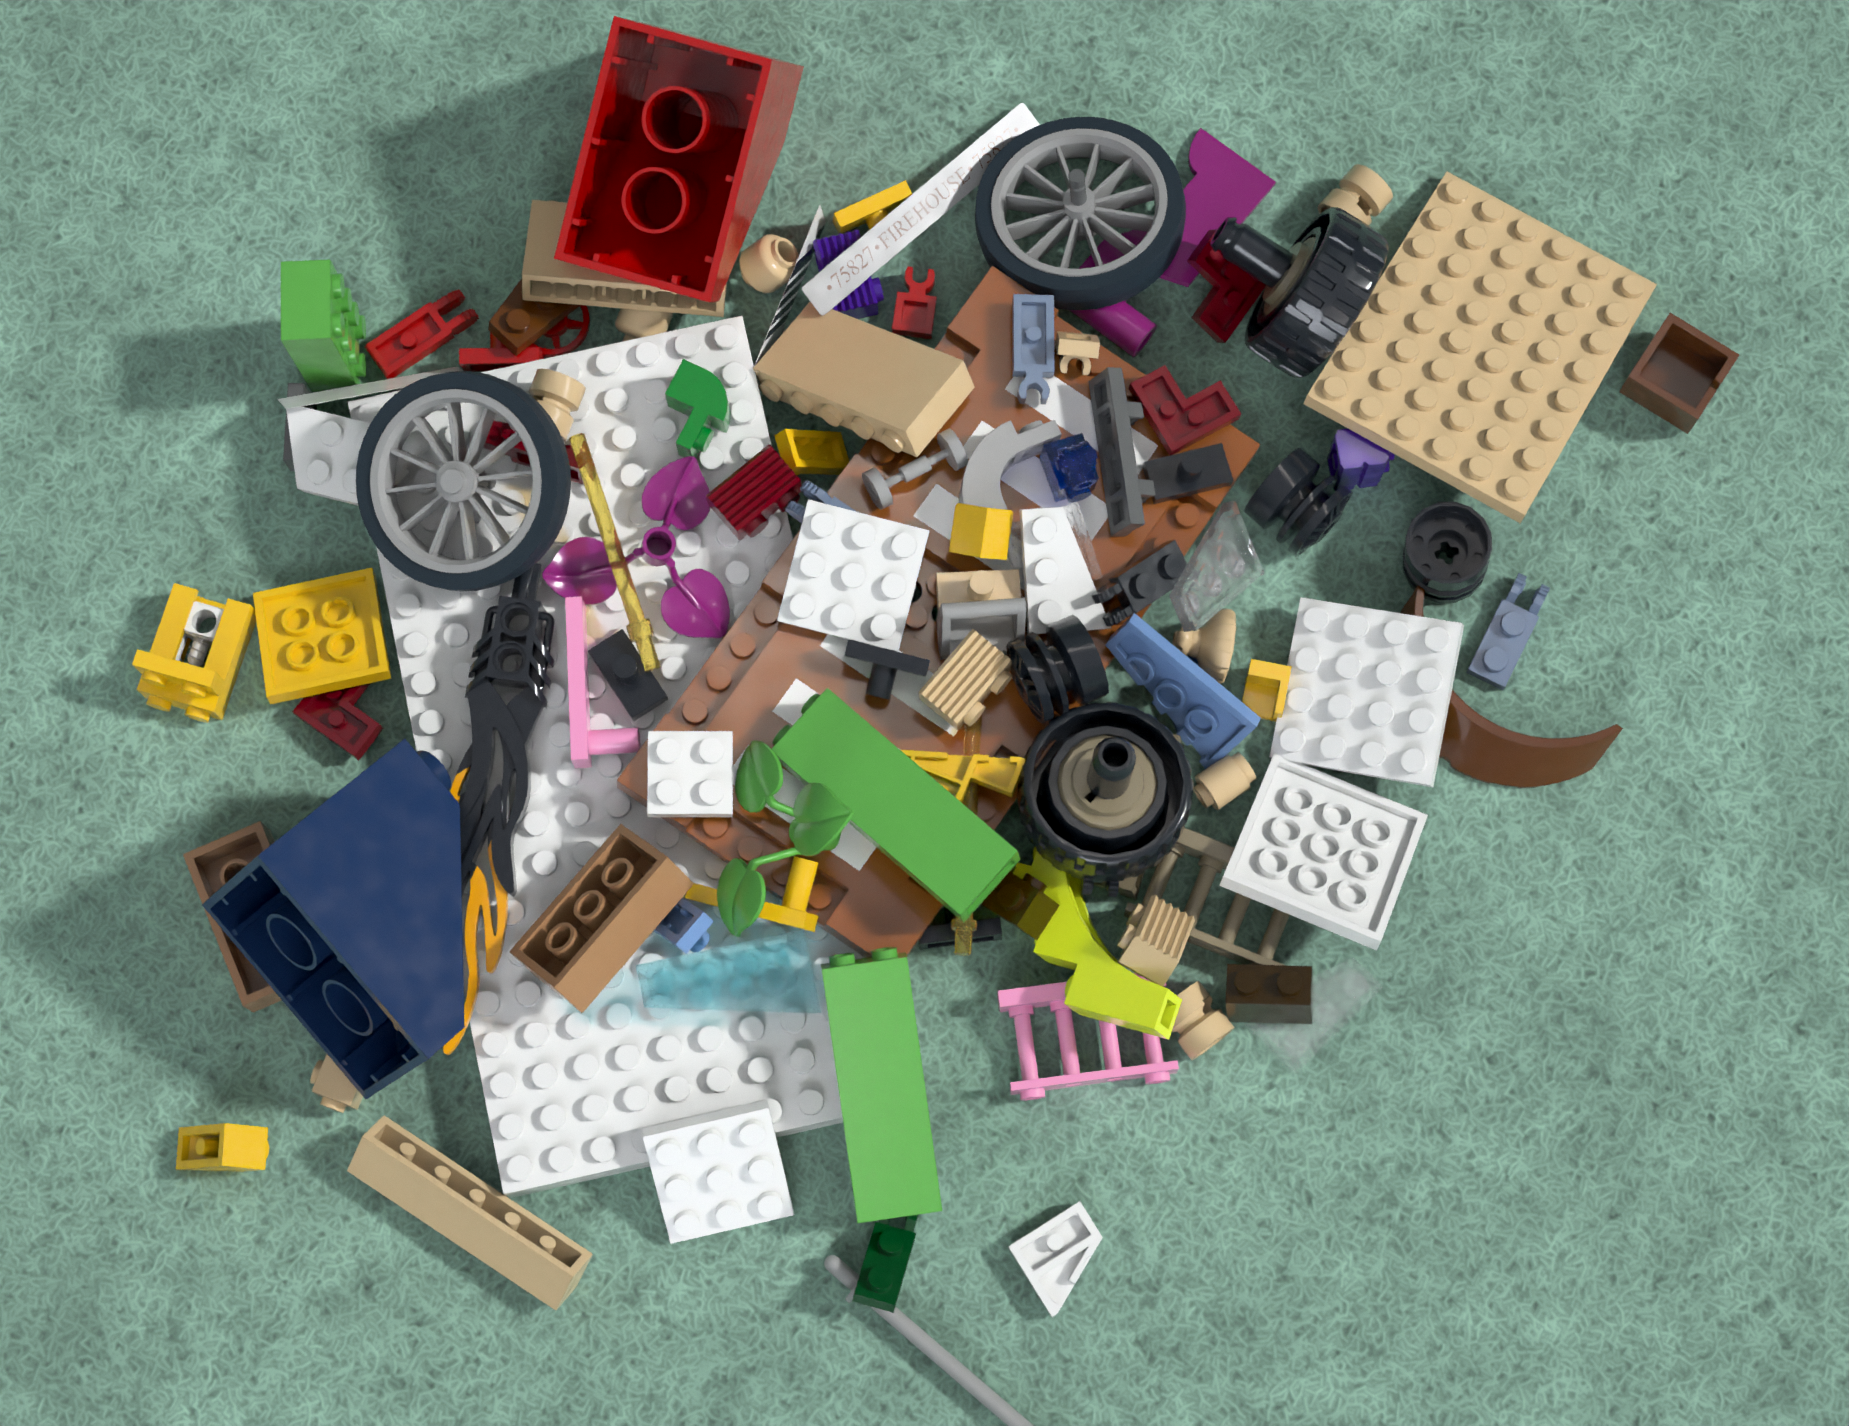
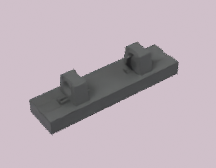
(1113, 424)

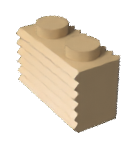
(966, 681)
(1155, 939)

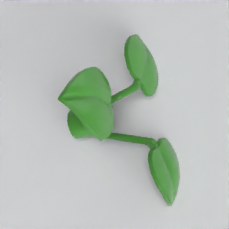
(815, 828)

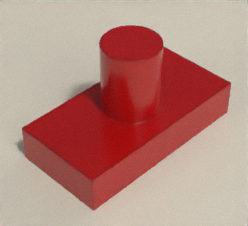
(495, 357)

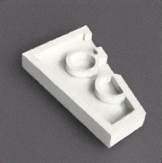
(1055, 572)

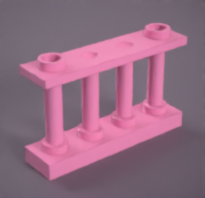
(1020, 1005)

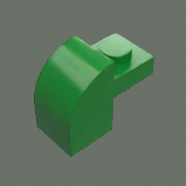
(704, 400)

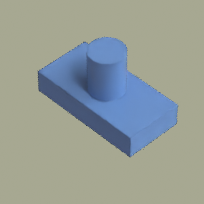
(685, 927)

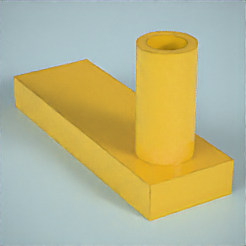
(794, 902)

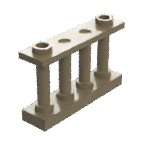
(1213, 858)

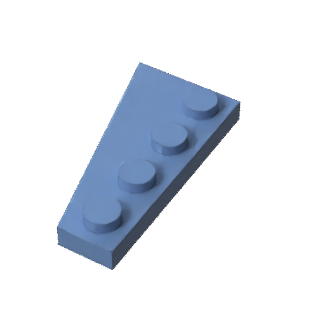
(1196, 703)

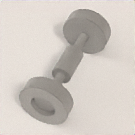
(950, 448)

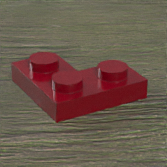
(1231, 292)
(1180, 419)
(339, 720)

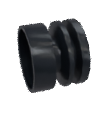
(1298, 502)
(1460, 534)
(1065, 665)

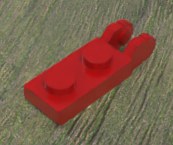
(419, 335)

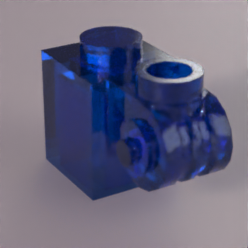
(1070, 468)

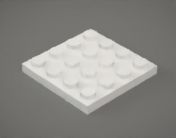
(1368, 691)
(1324, 851)

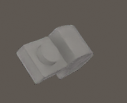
(996, 455)

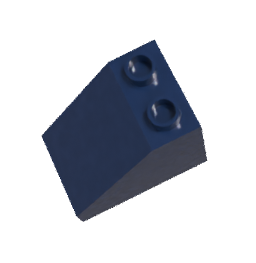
(363, 918)

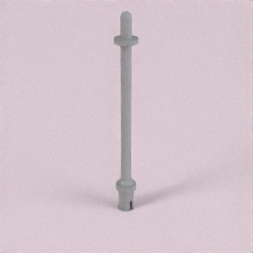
(932, 1350)

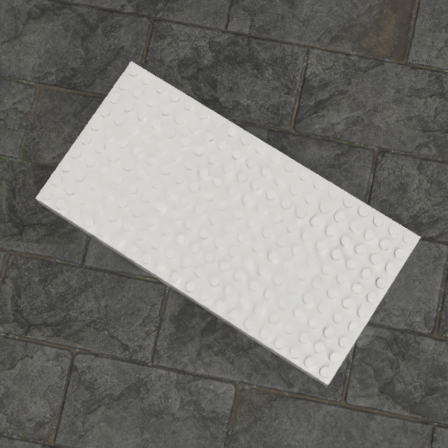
(557, 1082)

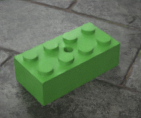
(321, 325)

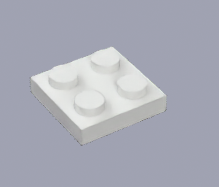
(690, 774)

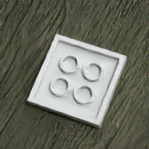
(853, 575)
(718, 1171)

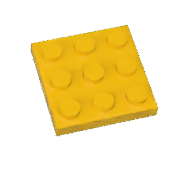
(321, 636)

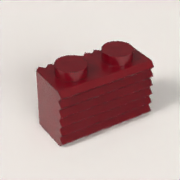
(755, 493)

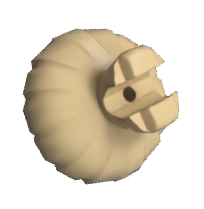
(1211, 644)

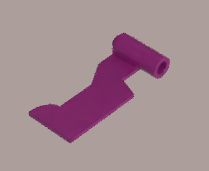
(1220, 189)

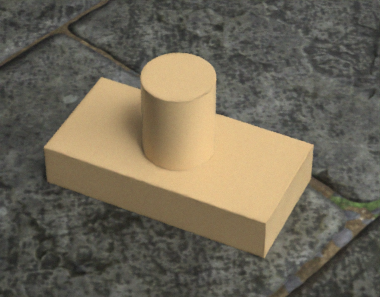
(977, 586)

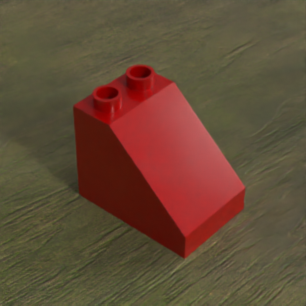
(675, 158)

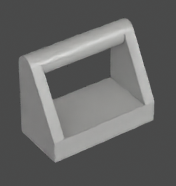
(995, 620)

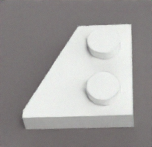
(1057, 1254)

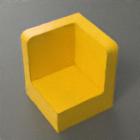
(981, 531)
(1266, 688)

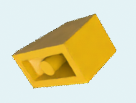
(222, 1147)

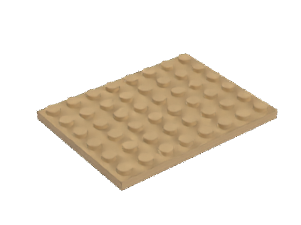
(1481, 346)

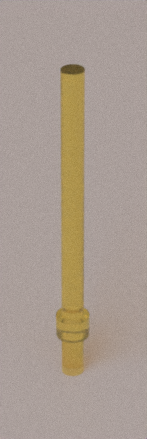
(639, 628)

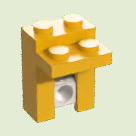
(198, 690)

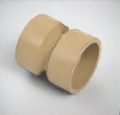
(1359, 190)
(558, 396)
(1198, 1023)

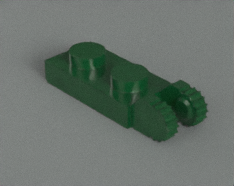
(885, 1264)

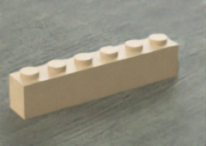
(469, 1212)

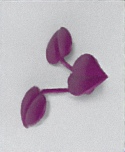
(692, 607)

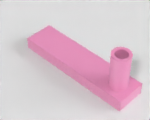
(582, 739)

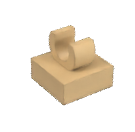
(1078, 346)

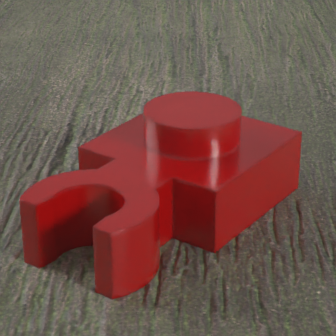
(915, 310)

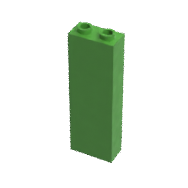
(896, 804)
(881, 1085)

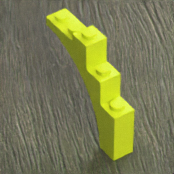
(1099, 984)

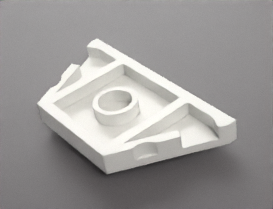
(328, 450)

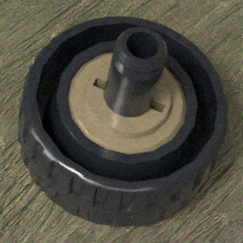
(1309, 290)
(1105, 793)

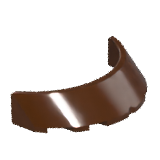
(1508, 757)

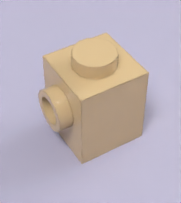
(334, 1086)

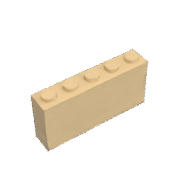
(562, 282)
(864, 379)

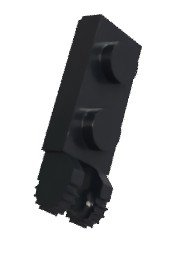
(1142, 582)

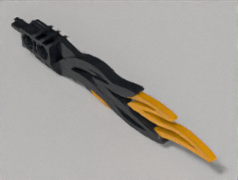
(515, 726)

